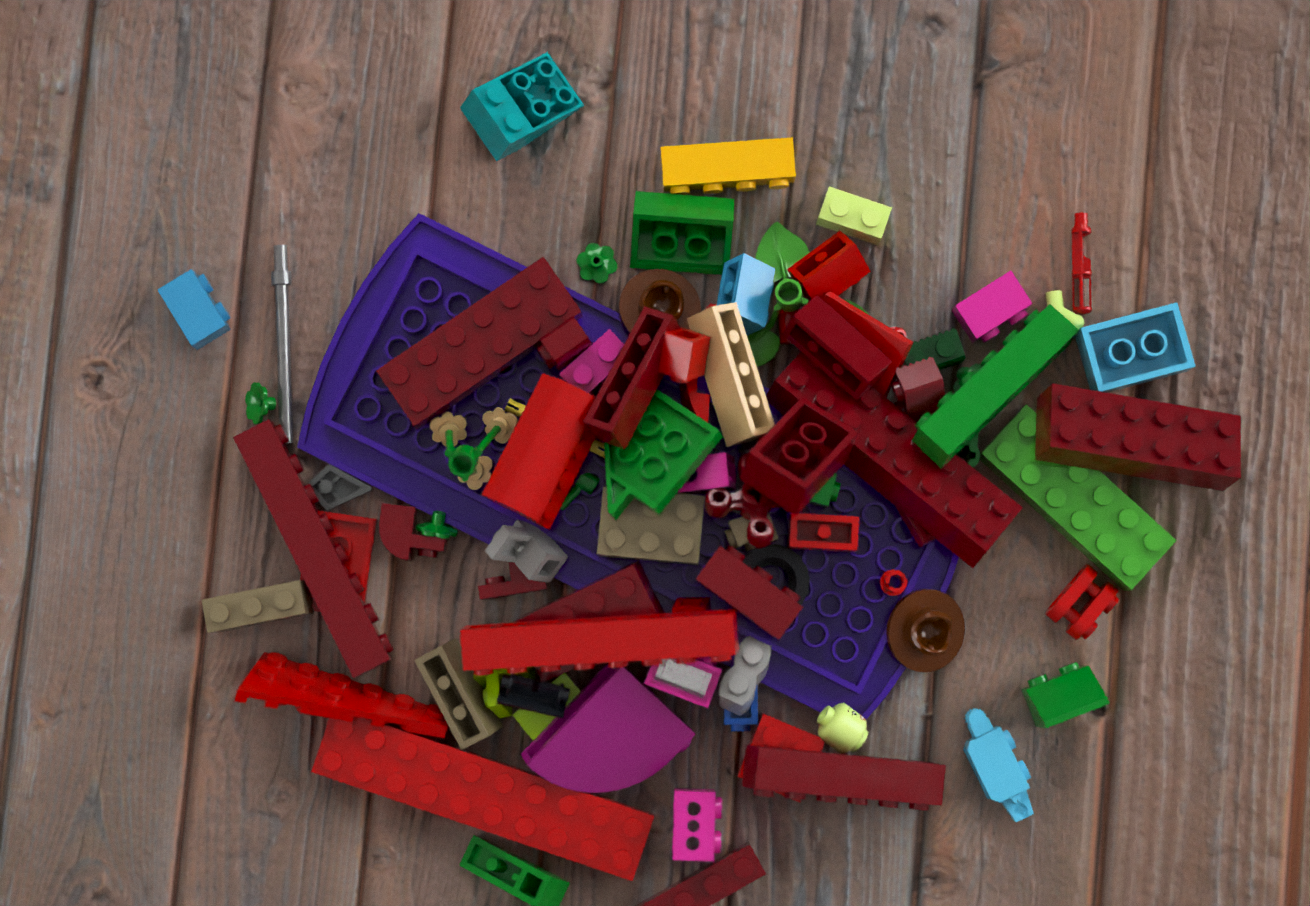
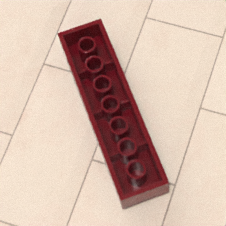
(949, 502)

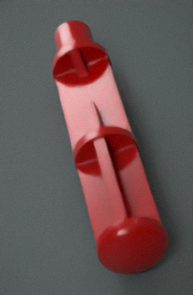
(1080, 264)

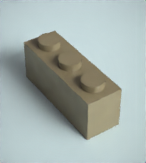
(257, 606)
(457, 694)

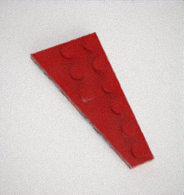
(336, 696)

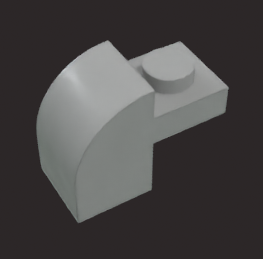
(529, 549)

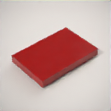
(883, 337)
(357, 539)

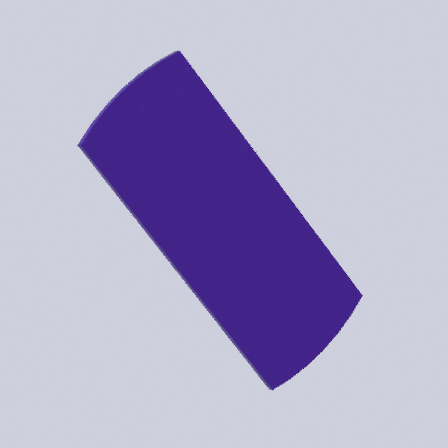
(352, 421)

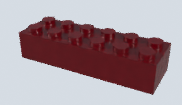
(478, 343)
(1138, 437)

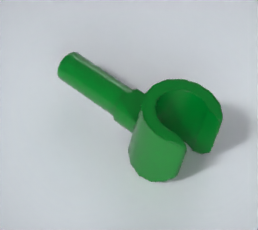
(586, 482)

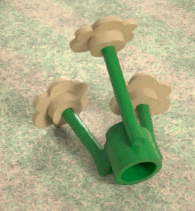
(465, 460)

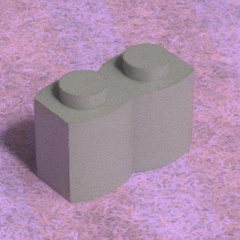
(740, 681)

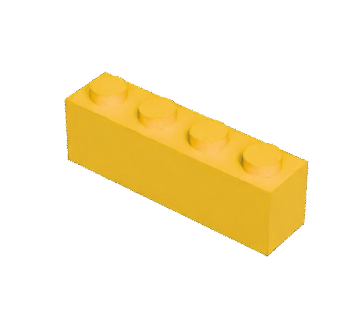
(728, 165)

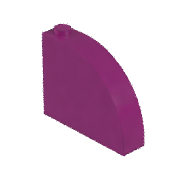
(609, 736)

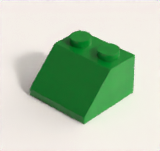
(1063, 695)

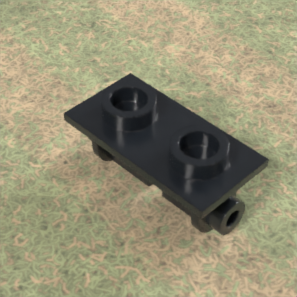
(532, 695)

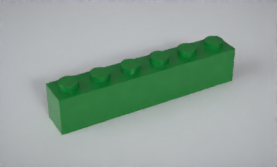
(994, 385)

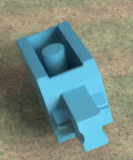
(996, 765)

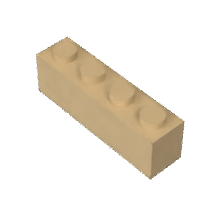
(733, 375)

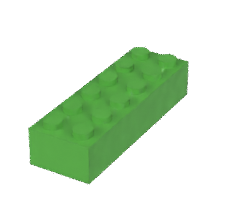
(1078, 504)

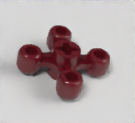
(720, 502)

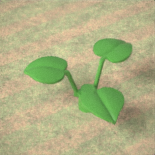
(779, 250)

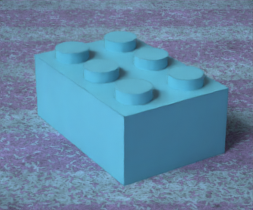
(1135, 349)

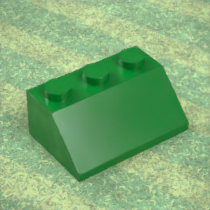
(681, 232)

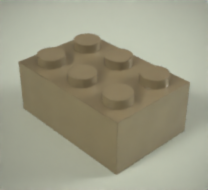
(646, 536)

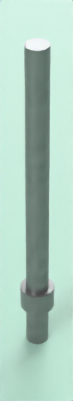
(281, 280)

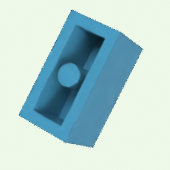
(750, 285)
(195, 309)

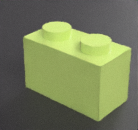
(853, 215)

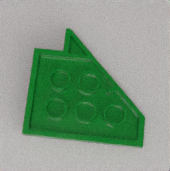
(658, 457)

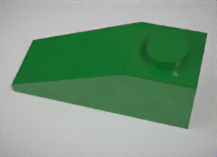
(513, 873)

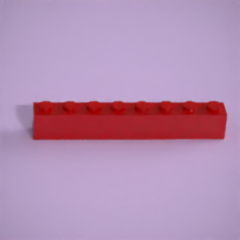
(600, 640)

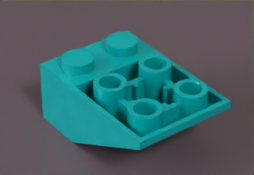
(520, 105)

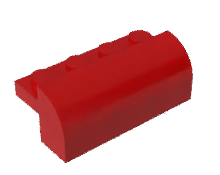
(543, 452)

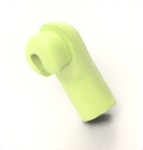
(1056, 300)

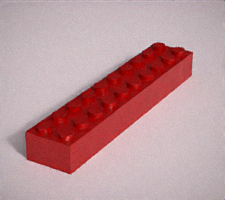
(484, 794)

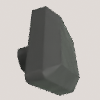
(337, 487)

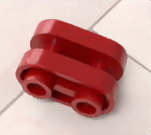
(1083, 622)

